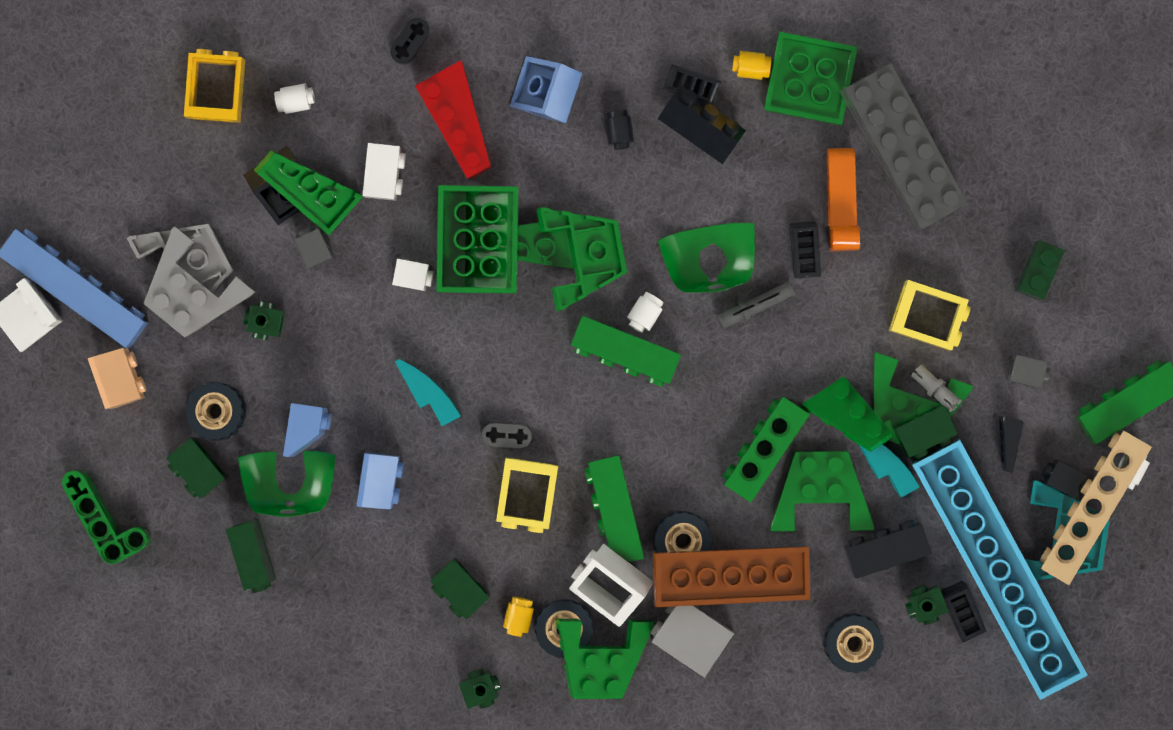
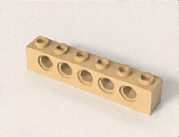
(1067, 568)

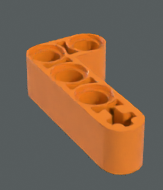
(842, 205)

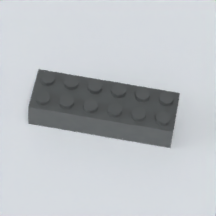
(903, 147)

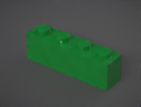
(626, 350)
(1128, 403)
(615, 507)

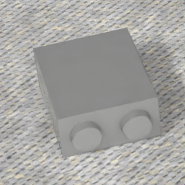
(691, 637)

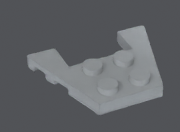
(203, 260)
(181, 297)

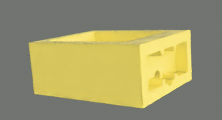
(903, 308)
(530, 467)

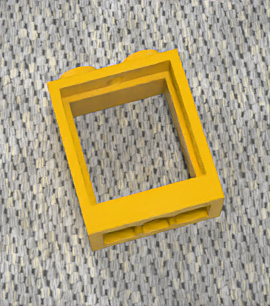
(213, 114)

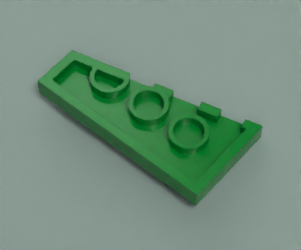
(312, 193)

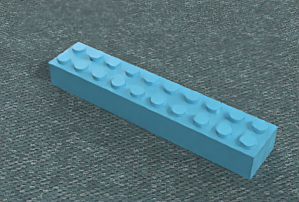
(999, 569)

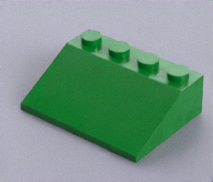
(477, 239)

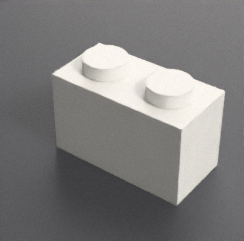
(382, 172)

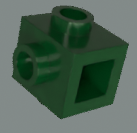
(273, 323)
(935, 607)
(473, 696)

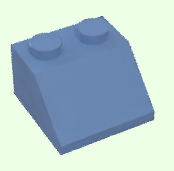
(546, 89)
(305, 427)
(379, 480)

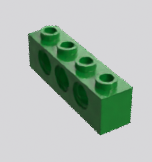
(749, 486)

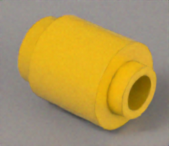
(752, 65)
(518, 616)

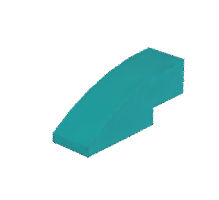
(427, 392)
(885, 463)

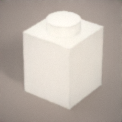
(412, 275)

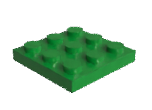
(809, 77)

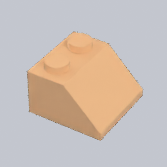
(117, 378)

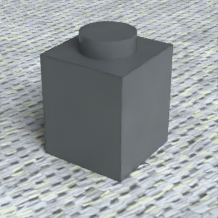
(313, 247)
(1028, 371)

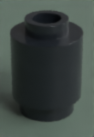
(619, 129)

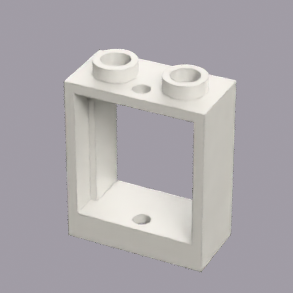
(620, 572)

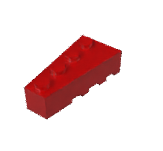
(455, 114)

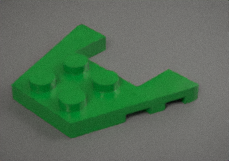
(594, 251)
(899, 406)
(821, 479)
(601, 670)

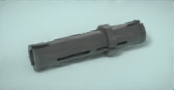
(782, 291)

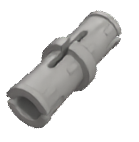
(936, 388)

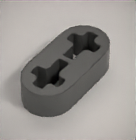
(507, 442)

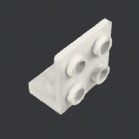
(27, 315)

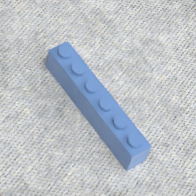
(73, 288)

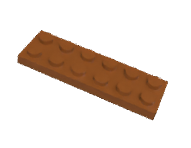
(731, 576)

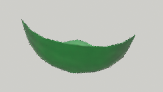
(683, 250)
(263, 490)

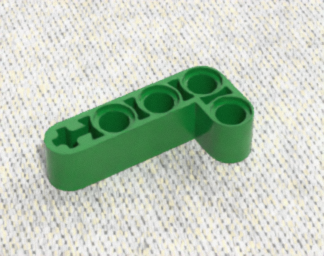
(101, 513)

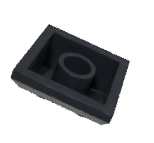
(275, 203)

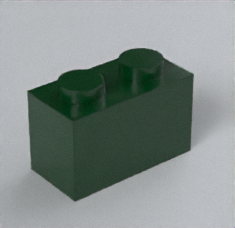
(1039, 270)
(925, 431)
(196, 468)
(459, 589)

